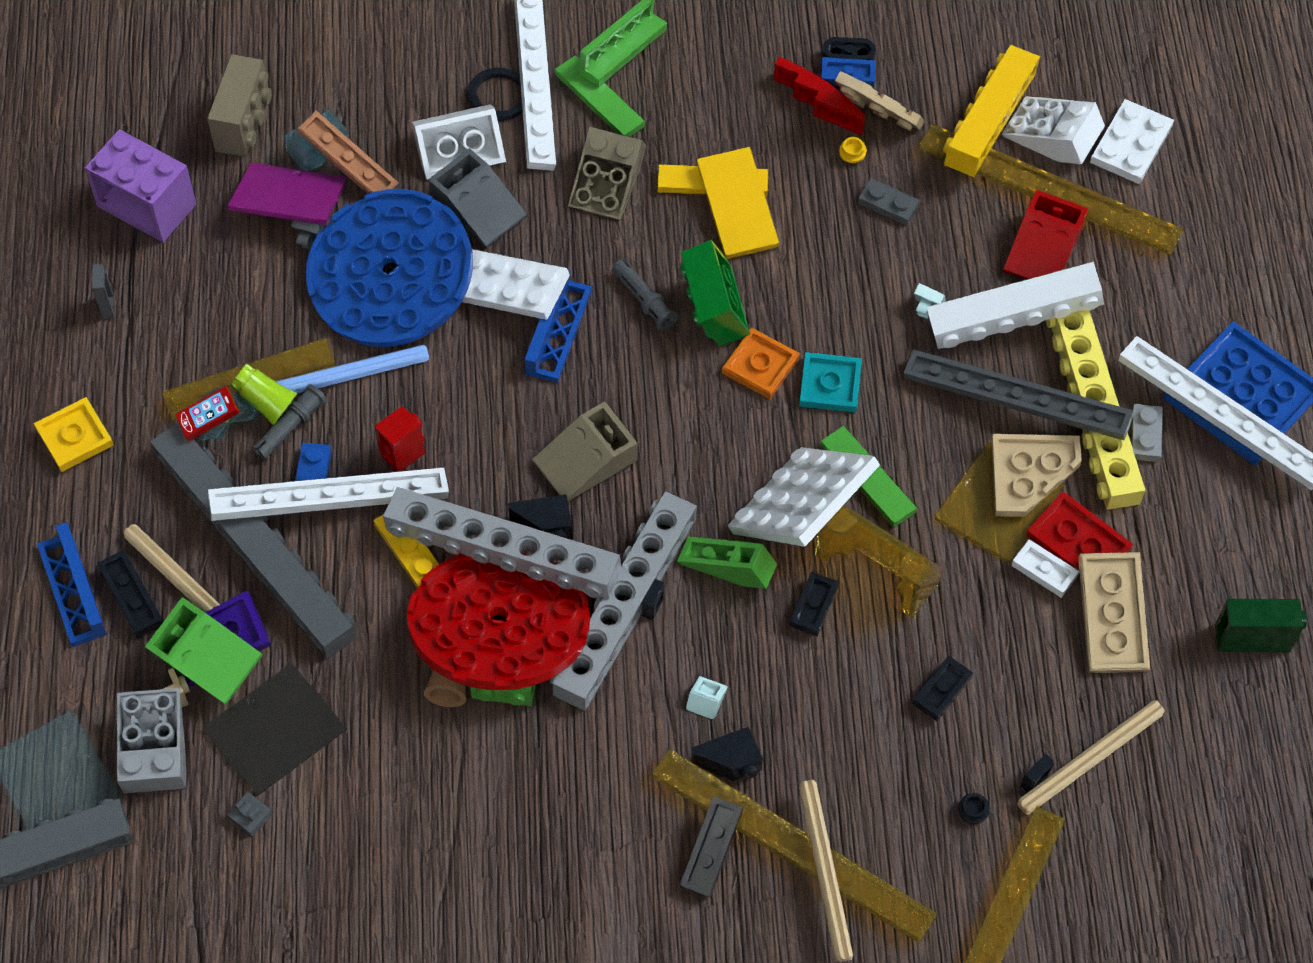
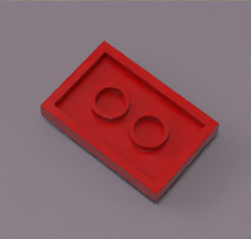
(1072, 530)

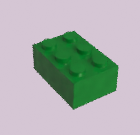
(714, 293)

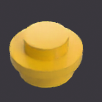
(852, 150)

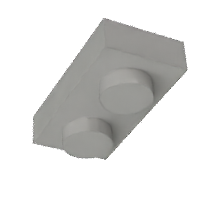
(1147, 432)

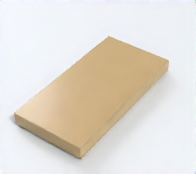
(1114, 612)

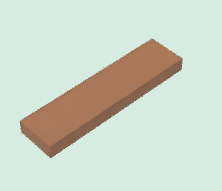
(345, 154)

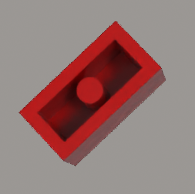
(400, 439)

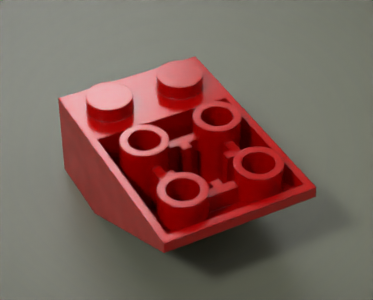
(1045, 236)

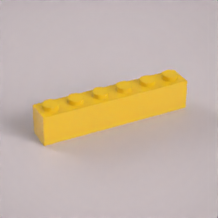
(991, 110)

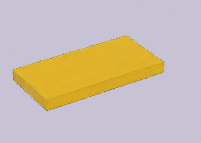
(737, 203)

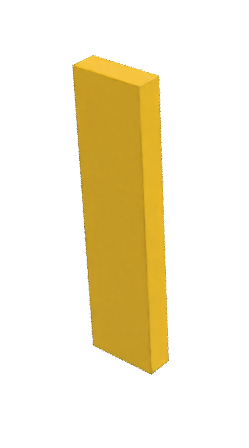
(688, 179)

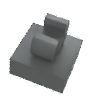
(307, 233)
(249, 814)

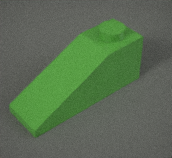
(732, 561)

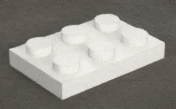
(1132, 141)

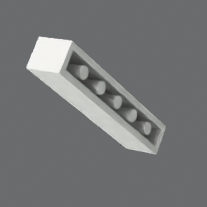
(1016, 305)

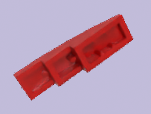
(826, 100)

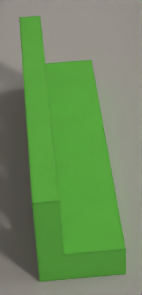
(620, 43)

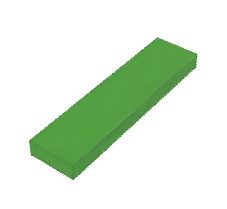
(600, 100)
(879, 487)

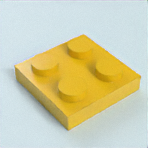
(73, 434)

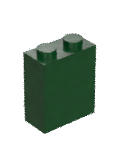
(1260, 625)

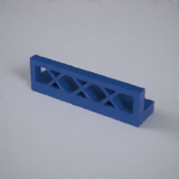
(546, 332)
(79, 579)

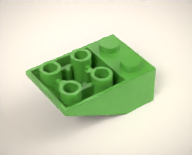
(204, 650)

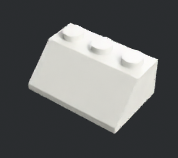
(449, 135)

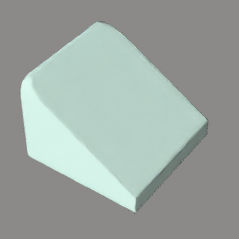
(706, 697)

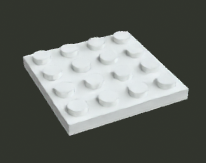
(803, 496)

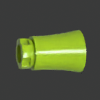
(263, 393)

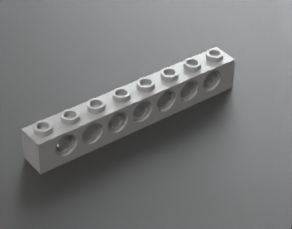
(669, 511)
(519, 539)

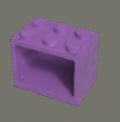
(141, 185)

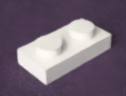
(1045, 568)

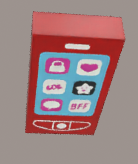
(207, 413)

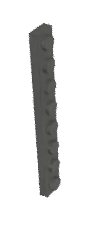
(1019, 394)

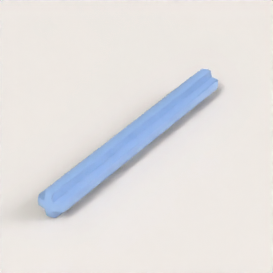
(357, 369)

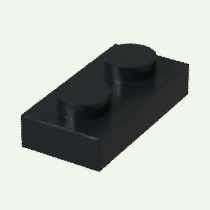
(814, 604)
(942, 688)

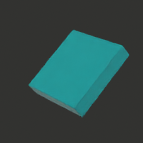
(830, 382)

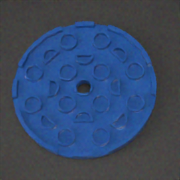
(414, 298)

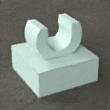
(927, 297)

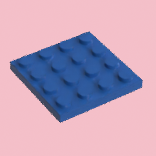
(1253, 378)

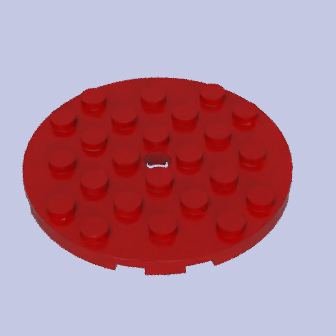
(460, 641)

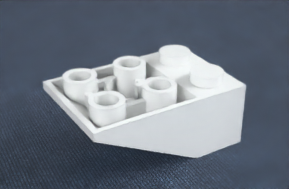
(1056, 127)

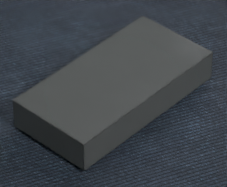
(102, 291)

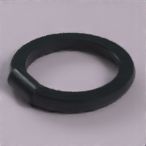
(488, 74)

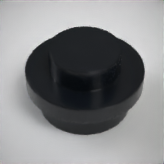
(974, 808)

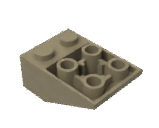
(606, 173)
(587, 452)

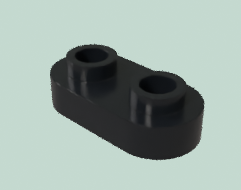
(849, 48)

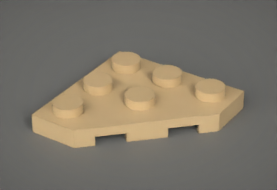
(882, 106)
(1030, 469)

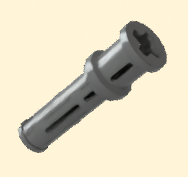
(651, 302)
(298, 412)

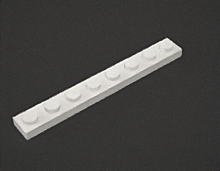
(535, 85)
(1220, 410)
(323, 493)

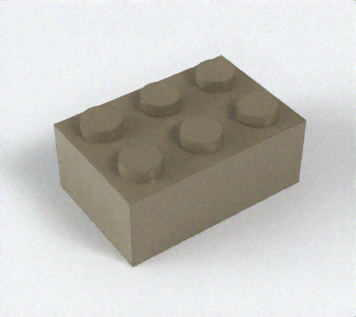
(239, 105)

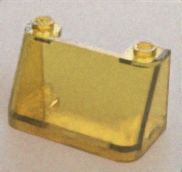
(852, 531)

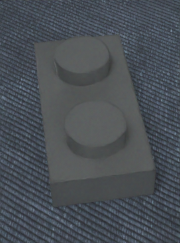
(888, 202)

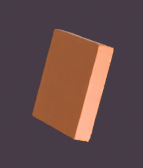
(760, 363)

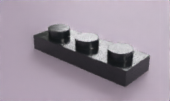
(130, 593)
(711, 846)

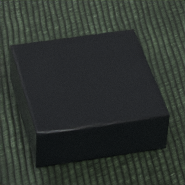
(653, 599)
(1037, 773)

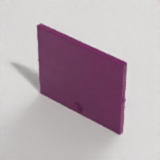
(287, 193)

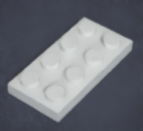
(515, 284)

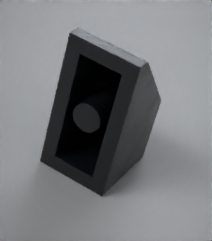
(543, 514)
(730, 755)

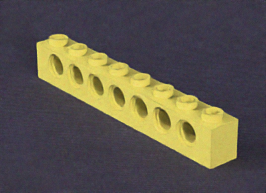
(1115, 491)

